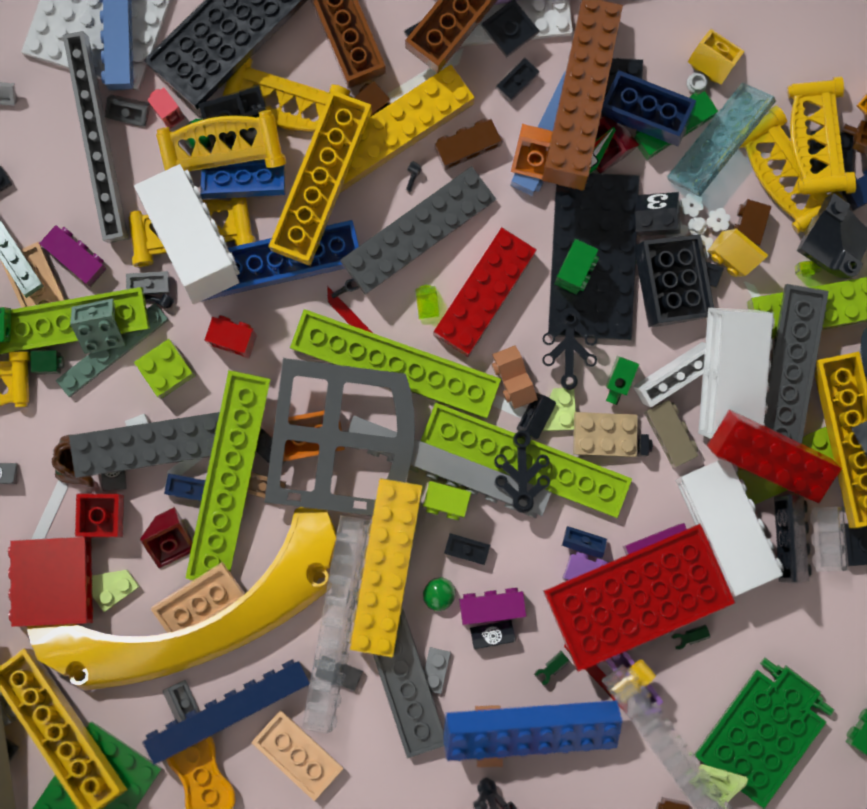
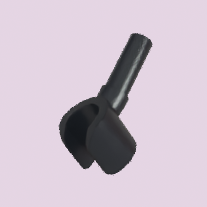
(415, 169)
(348, 287)
(165, 301)

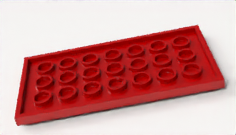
(638, 597)

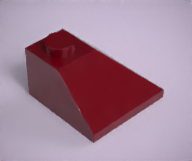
(620, 145)
(167, 538)

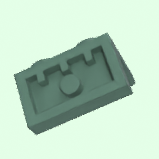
(96, 326)

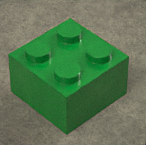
(576, 266)

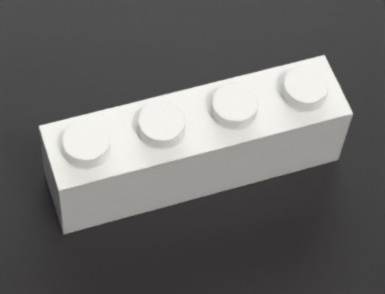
(672, 376)

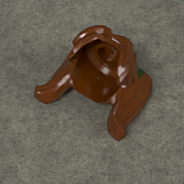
(63, 464)

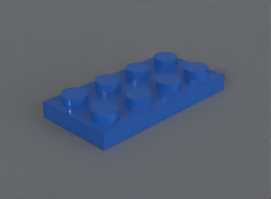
(242, 180)

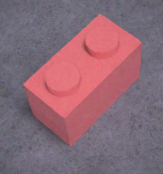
(165, 108)

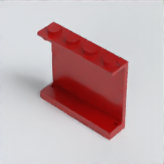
(50, 581)

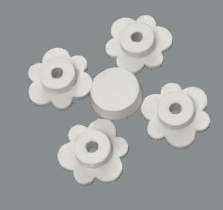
(697, 224)

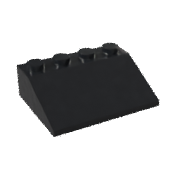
(673, 280)
(791, 538)

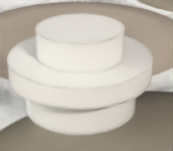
(697, 83)

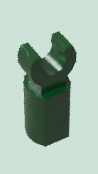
(692, 636)
(553, 666)

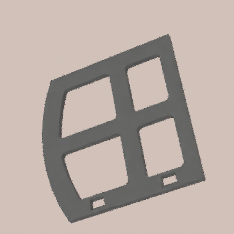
(330, 436)

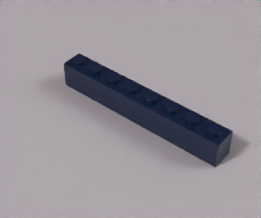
(225, 712)

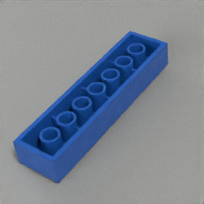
(264, 268)
(532, 730)

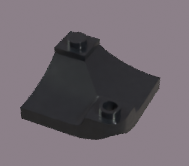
(240, 103)
(835, 239)

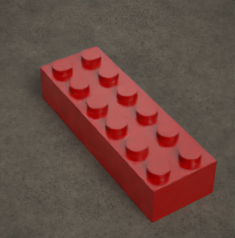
(484, 292)
(774, 456)

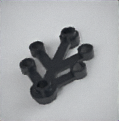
(570, 345)
(521, 476)
(488, 792)

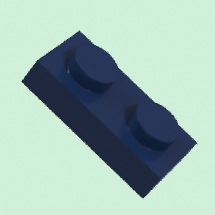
(184, 487)
(584, 542)

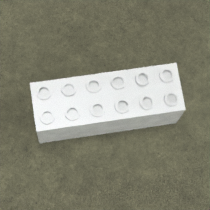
(188, 233)
(735, 366)
(730, 525)

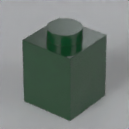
(46, 362)

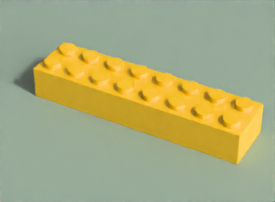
(409, 121)
(320, 177)
(844, 406)
(386, 567)
(58, 732)

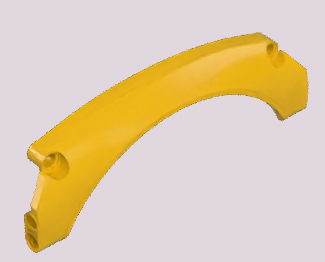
(275, 598)

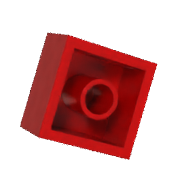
(230, 336)
(99, 515)

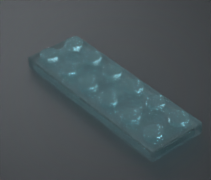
(721, 139)

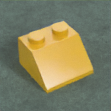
(715, 56)
(736, 253)

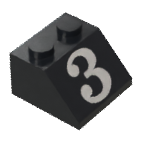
(658, 214)

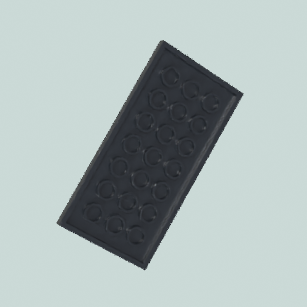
(217, 43)
(605, 220)

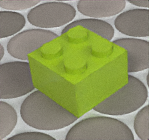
(164, 369)
(446, 500)

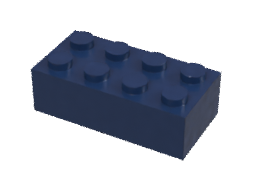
(648, 108)

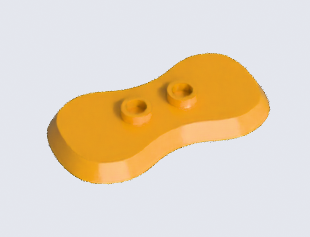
(201, 778)

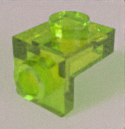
(807, 268)
(427, 301)

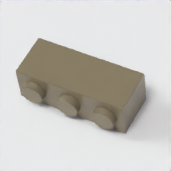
(671, 433)

